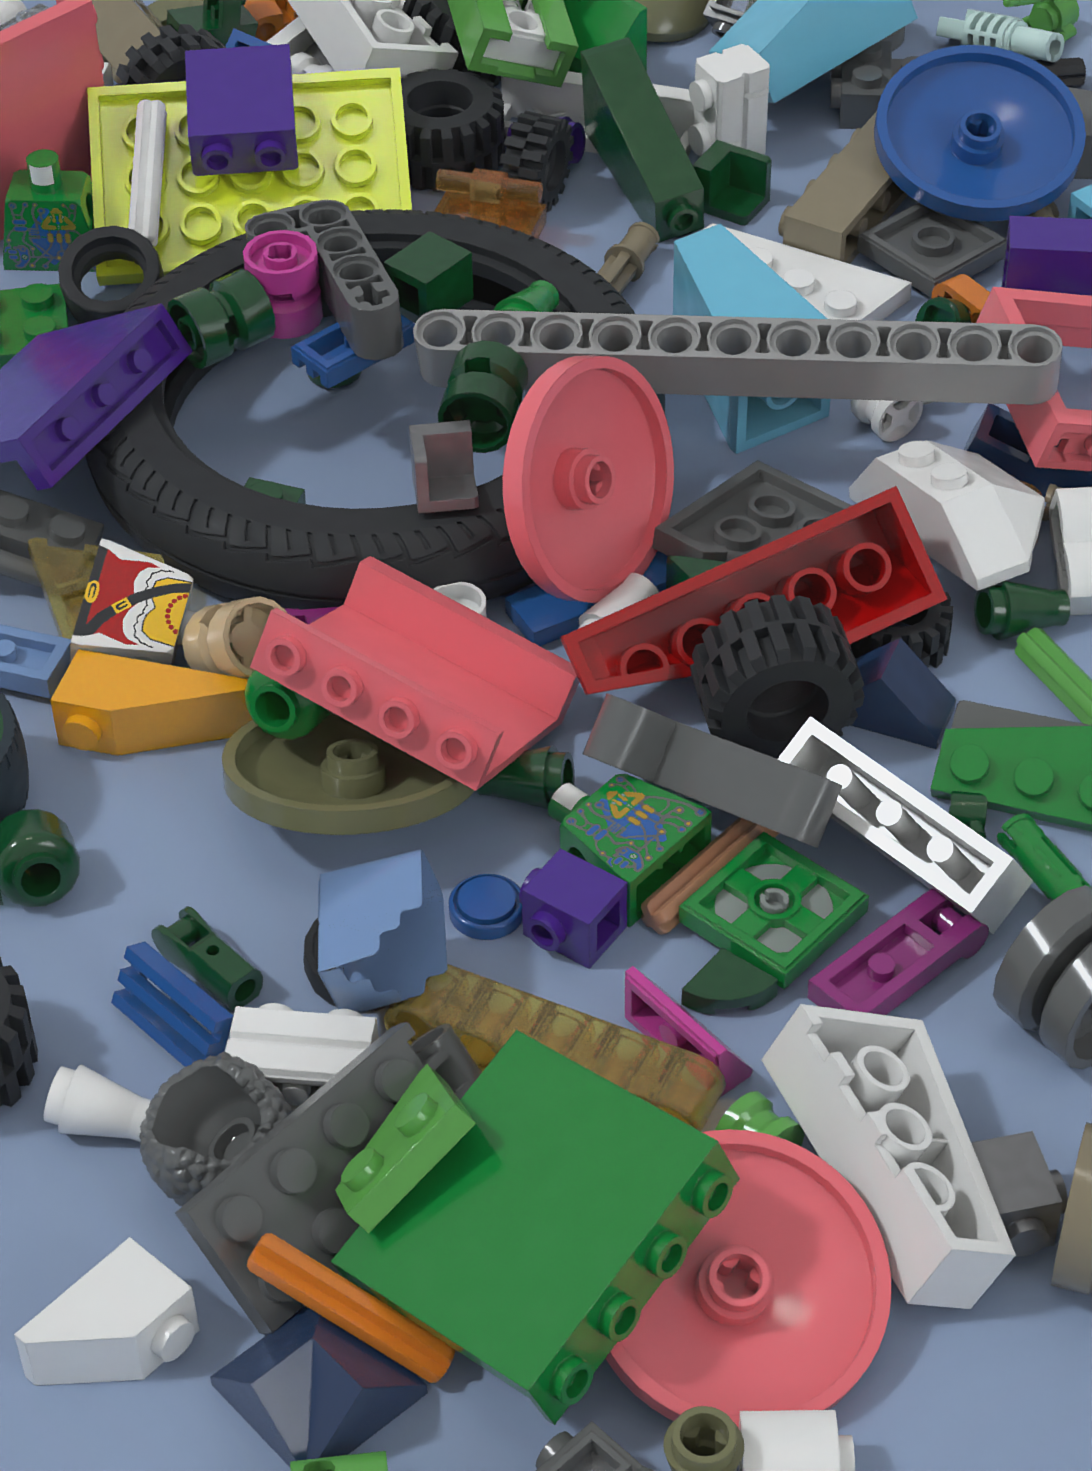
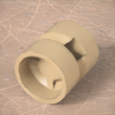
(226, 636)

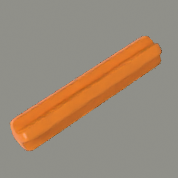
(350, 1307)

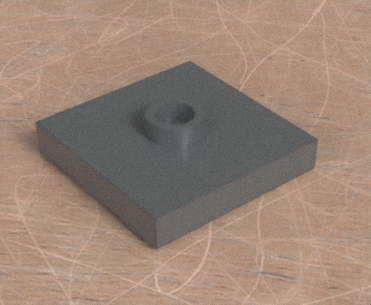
(931, 246)

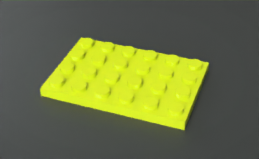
(346, 150)

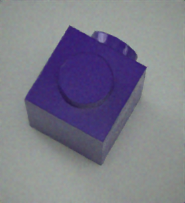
(573, 908)

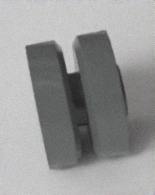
(1049, 977)

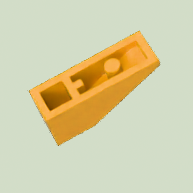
(143, 705)

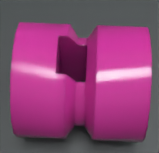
(289, 273)

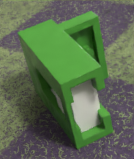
(516, 38)

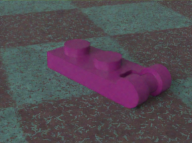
(898, 957)

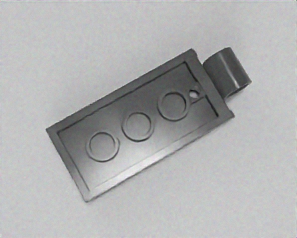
(292, 1172)

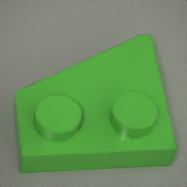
(404, 1149)

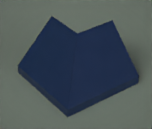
(316, 1388)

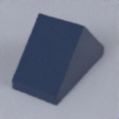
(902, 696)

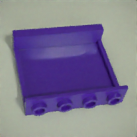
(79, 384)

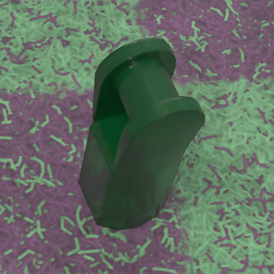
(209, 960)

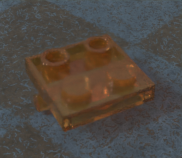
(493, 198)

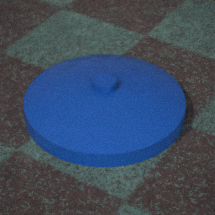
(979, 133)

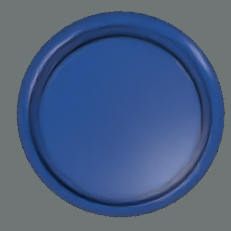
(485, 906)

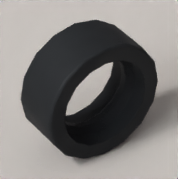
(100, 246)

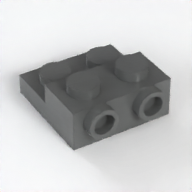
(860, 82)

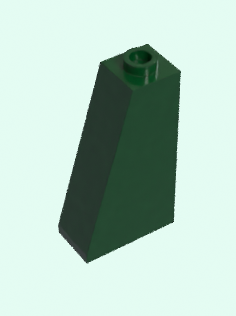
(639, 140)

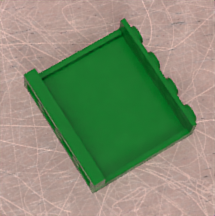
(544, 1223)

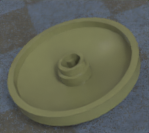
(333, 781)

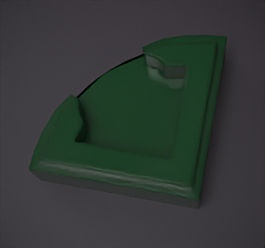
(728, 984)

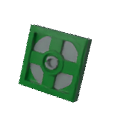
(774, 908)

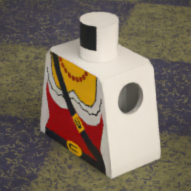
(133, 607)

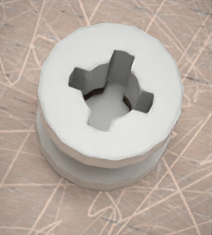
(888, 418)

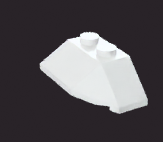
(963, 508)

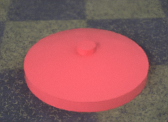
(587, 477)
(772, 1297)

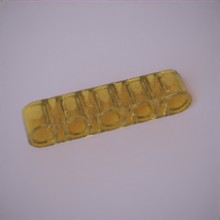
(490, 1012)

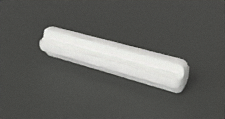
(148, 169)

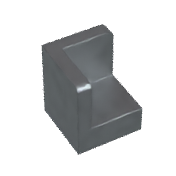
(443, 466)

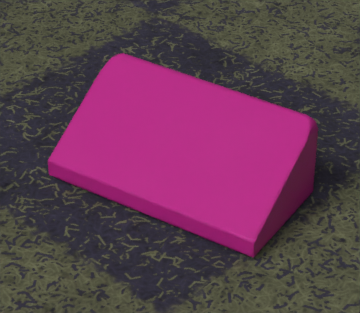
(666, 1020)

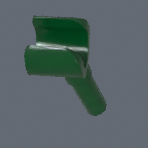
(970, 810)

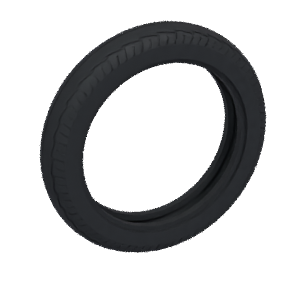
(306, 553)

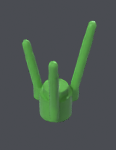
(1050, 15)

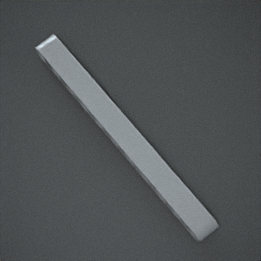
(769, 354)

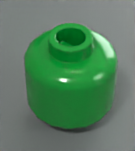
(280, 709)

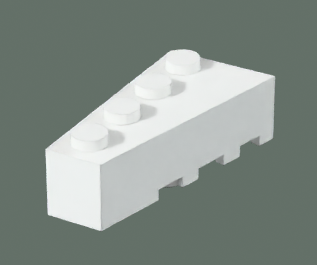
(372, 36)
(890, 1126)

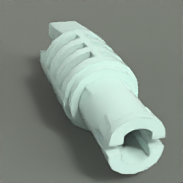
(1003, 32)

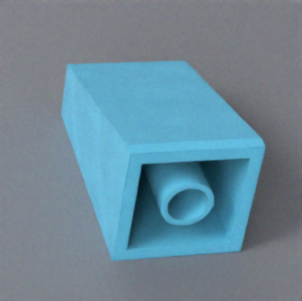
(812, 35)
(725, 278)

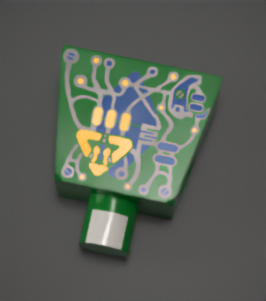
(45, 213)
(631, 832)

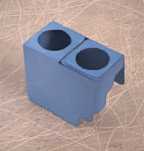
(384, 930)

